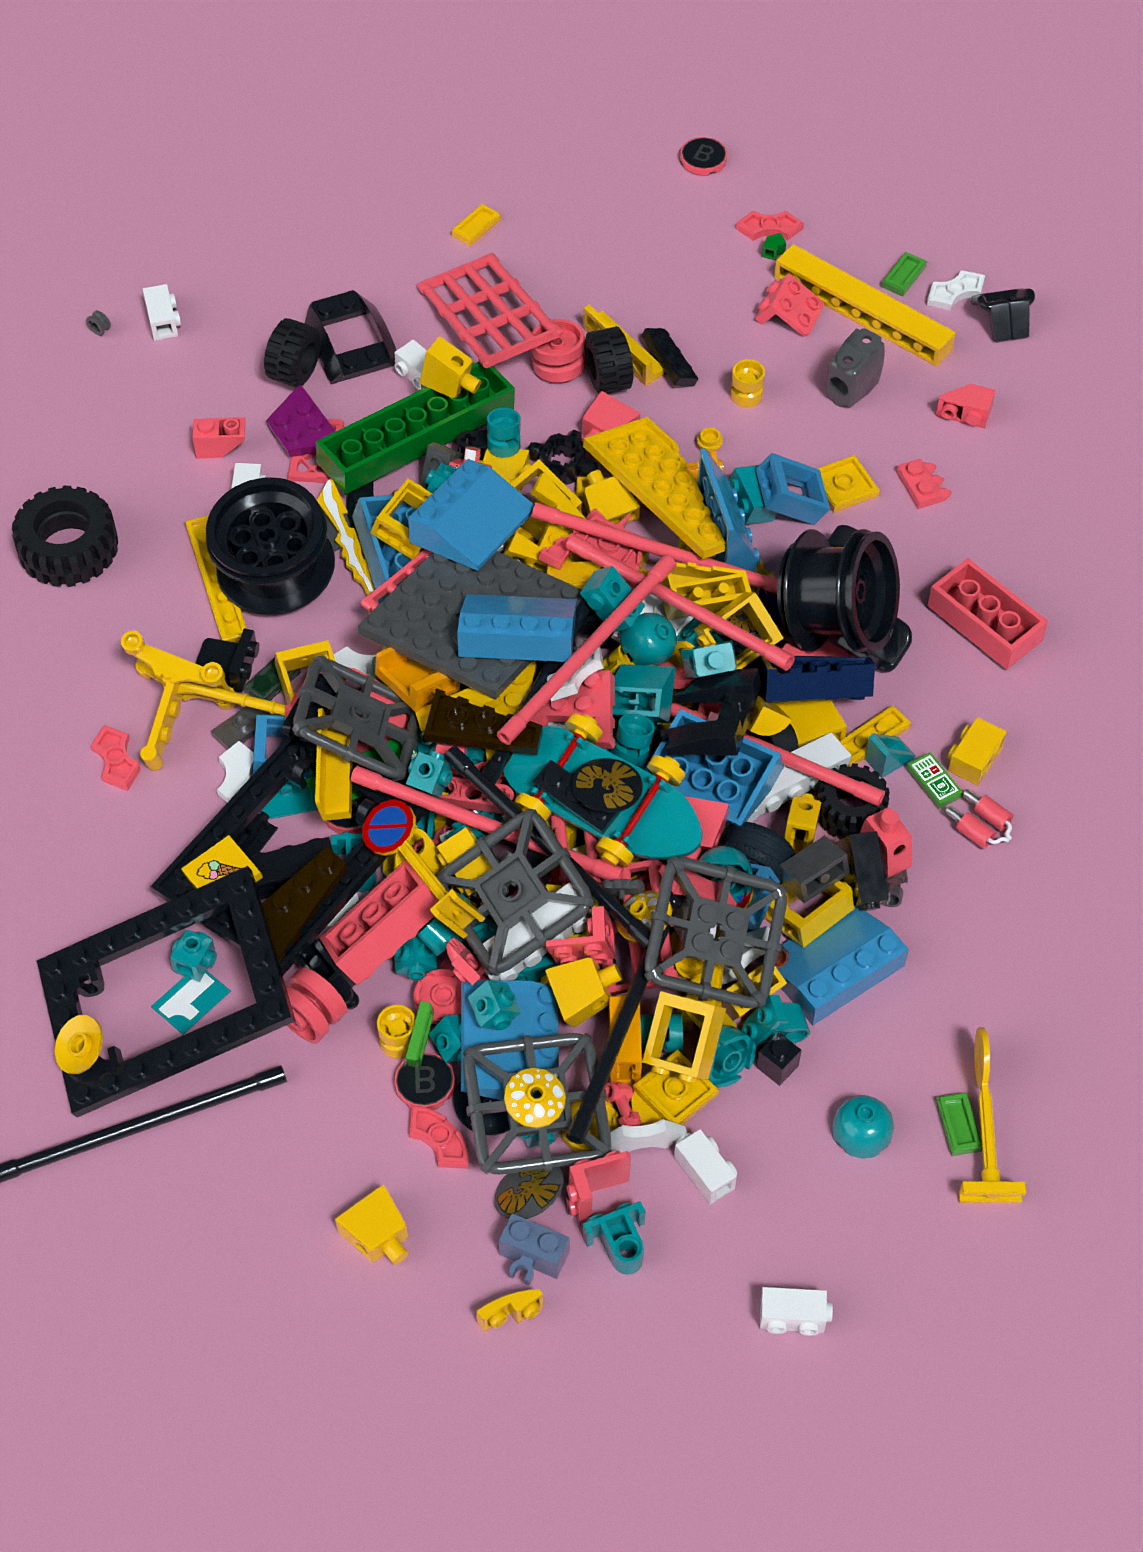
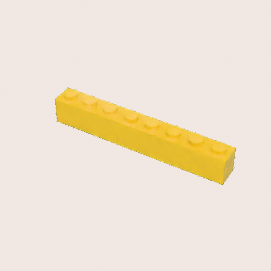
(868, 306)

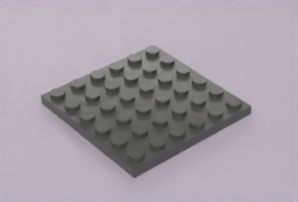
(425, 610)

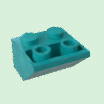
(644, 692)

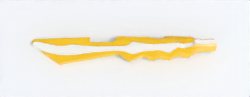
(347, 538)

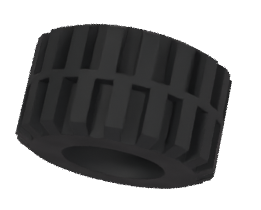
(292, 352)
(609, 360)
(843, 818)

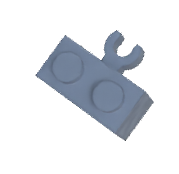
(532, 1248)

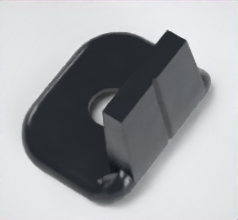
(1007, 312)
(892, 653)

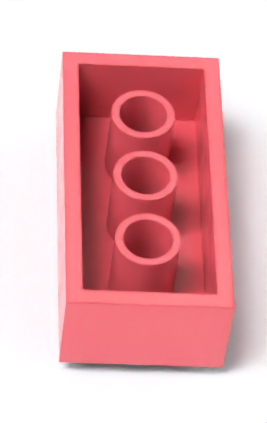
(987, 613)
(380, 923)

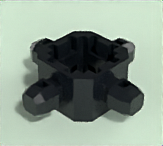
(571, 447)

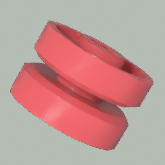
(563, 357)
(313, 1005)

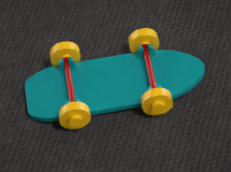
(653, 828)

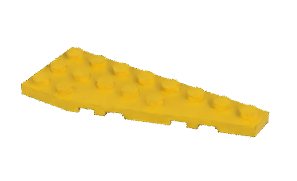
(654, 471)

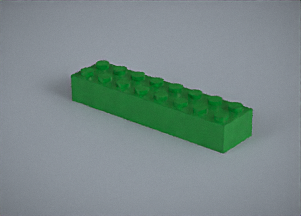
(407, 428)

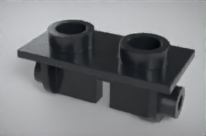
(256, 835)

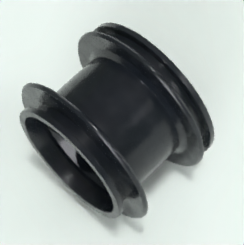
(255, 543)
(839, 590)

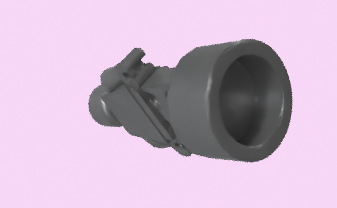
(894, 888)

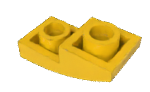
(520, 1305)

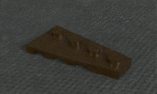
(466, 724)
(300, 896)

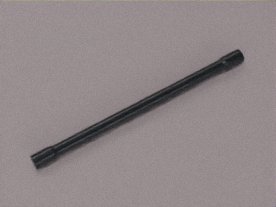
(495, 766)
(466, 767)
(259, 1082)
(584, 1115)

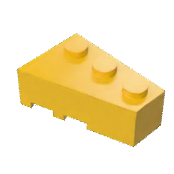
(706, 586)

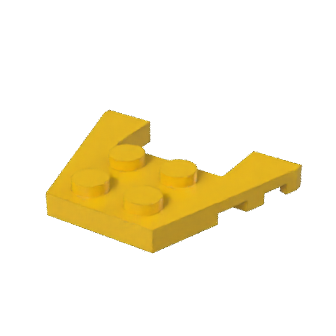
(551, 495)

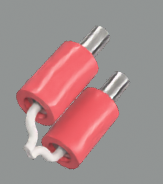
(976, 829)

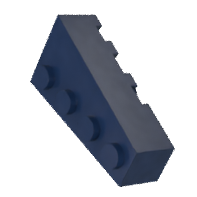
(818, 679)

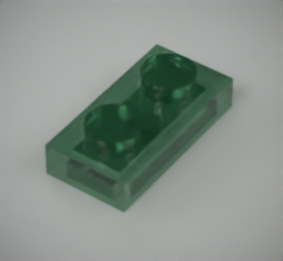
(267, 683)

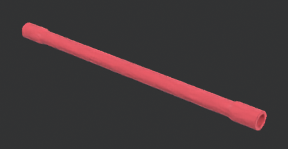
(555, 516)
(768, 651)
(518, 722)
(377, 782)
(858, 788)

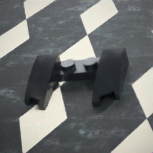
(724, 736)

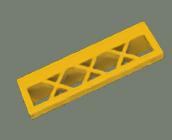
(645, 366)

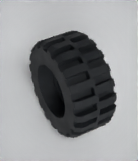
(68, 561)

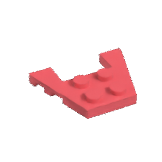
(558, 553)
(593, 698)

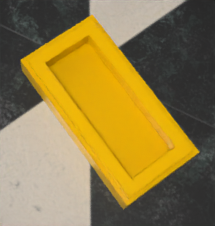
(476, 224)

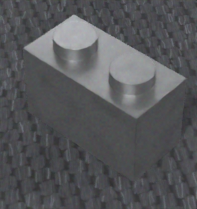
(814, 869)

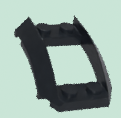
(360, 360)

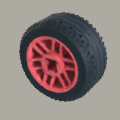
(759, 845)

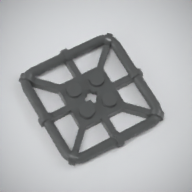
(343, 717)
(532, 892)
(698, 941)
(476, 1056)

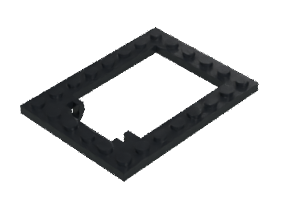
(285, 765)
(68, 968)

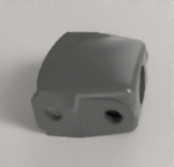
(853, 381)

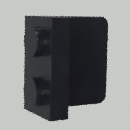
(233, 657)

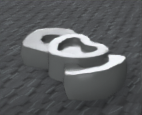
(623, 887)

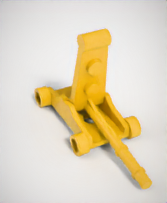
(183, 682)

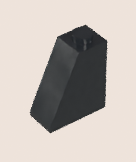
(865, 870)

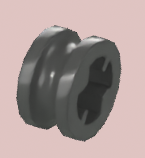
(98, 323)

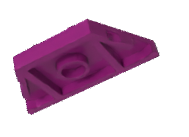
(299, 424)

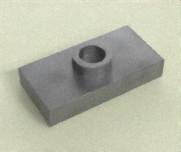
(238, 727)

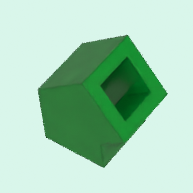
(774, 246)

